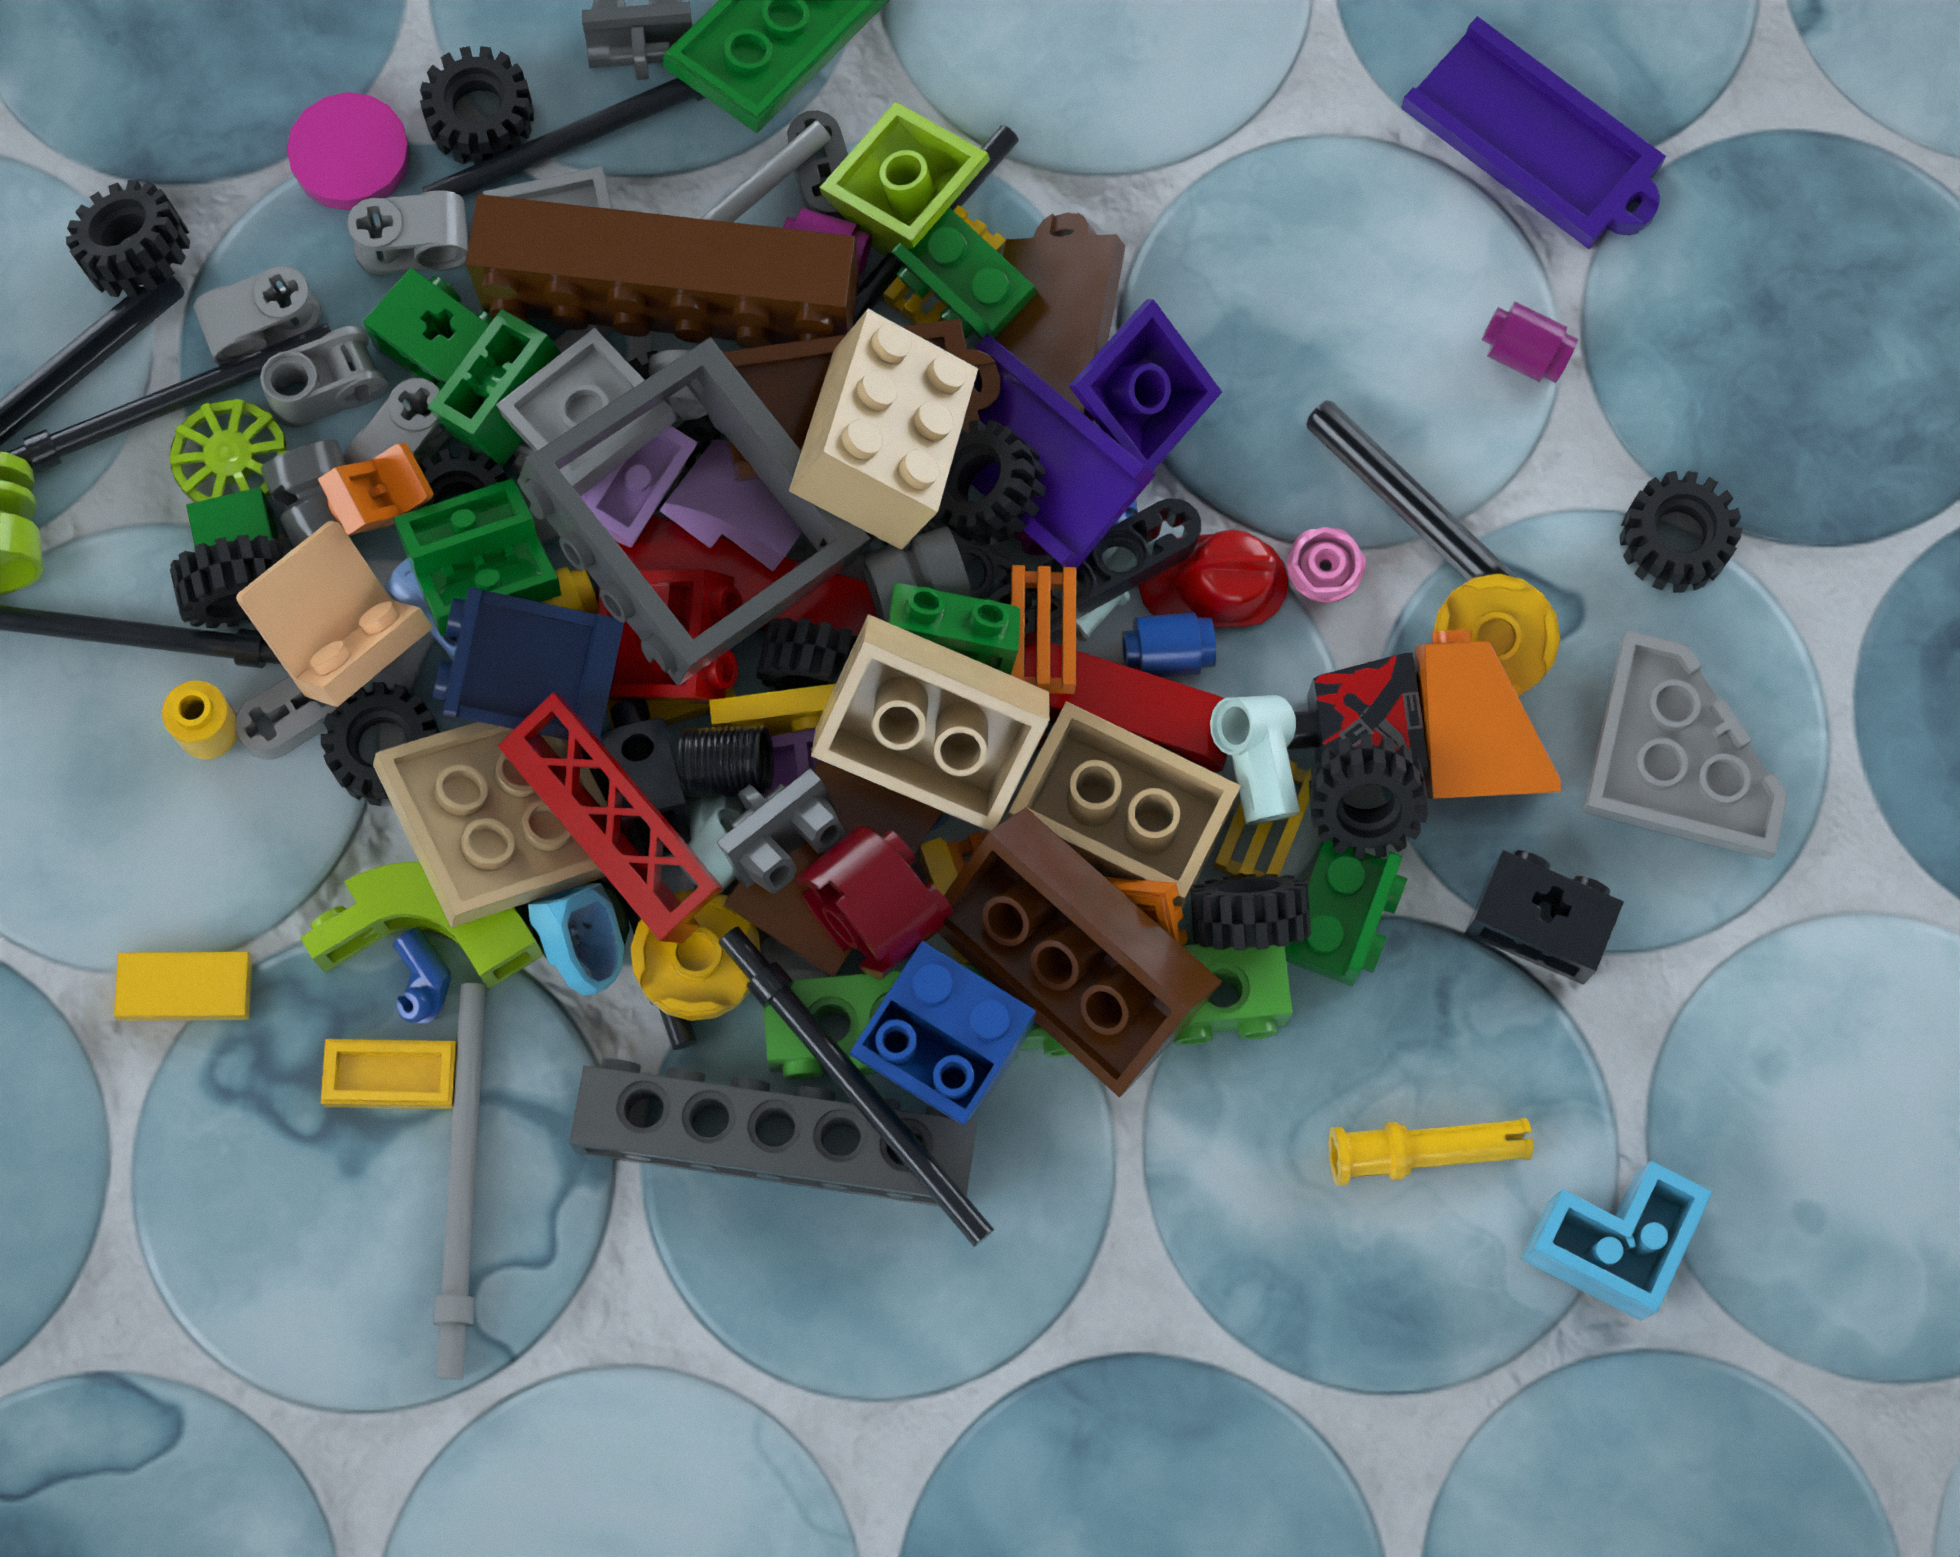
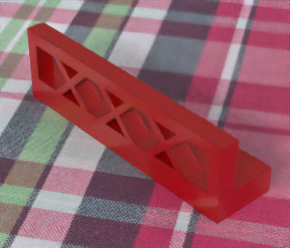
(599, 827)

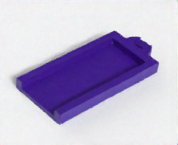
(1538, 136)
(1087, 471)

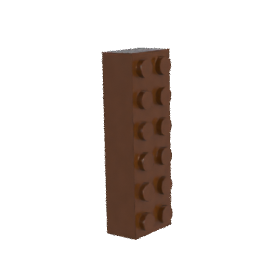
(660, 273)

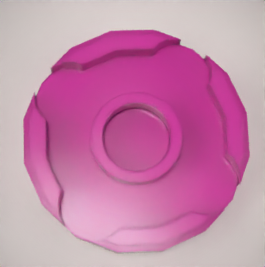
(348, 150)

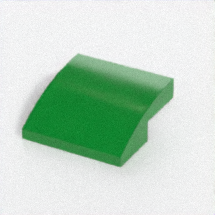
(476, 542)

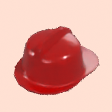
(1226, 578)

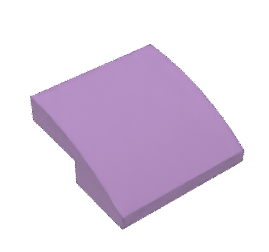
(636, 487)
(744, 511)

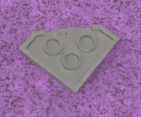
(1679, 755)

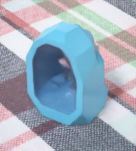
(580, 936)

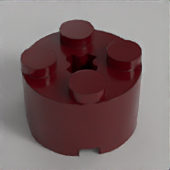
(873, 899)

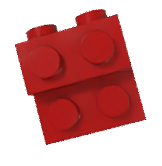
(698, 602)

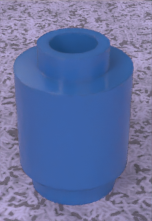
(1170, 644)

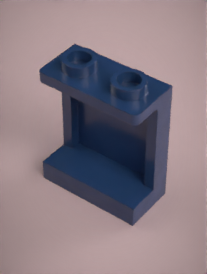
(521, 652)

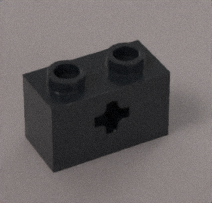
(1510, 915)

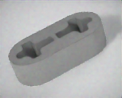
(291, 730)

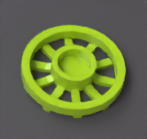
(227, 452)

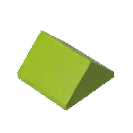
(902, 178)

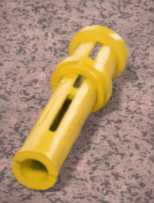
(1398, 1150)

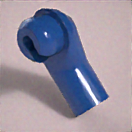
(428, 980)

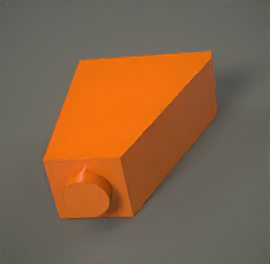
(1476, 724)

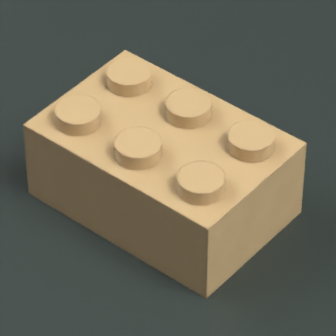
(884, 430)
(931, 724)
(1126, 801)

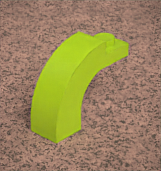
(400, 899)

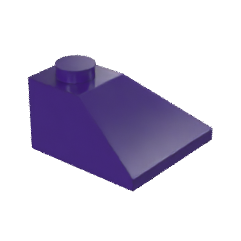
(1146, 386)

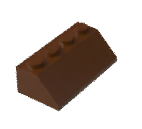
(1074, 950)

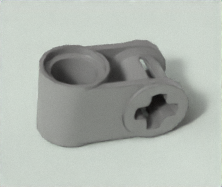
(416, 232)
(253, 315)
(327, 375)
(395, 425)

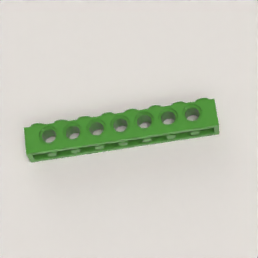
(1255, 974)

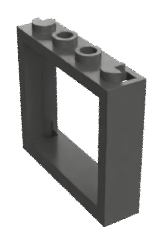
(622, 585)

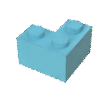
(1625, 1255)

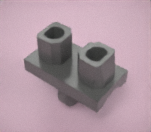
(633, 33)
(778, 826)

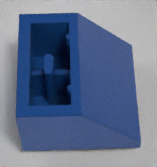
(944, 1034)

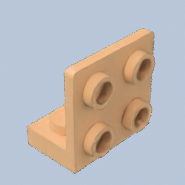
(330, 616)

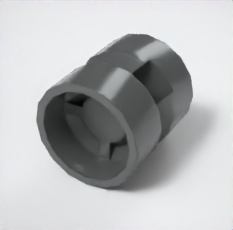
(295, 483)
(928, 562)

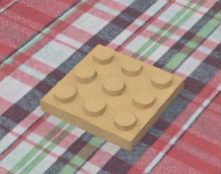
(480, 823)

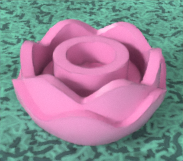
(1327, 546)

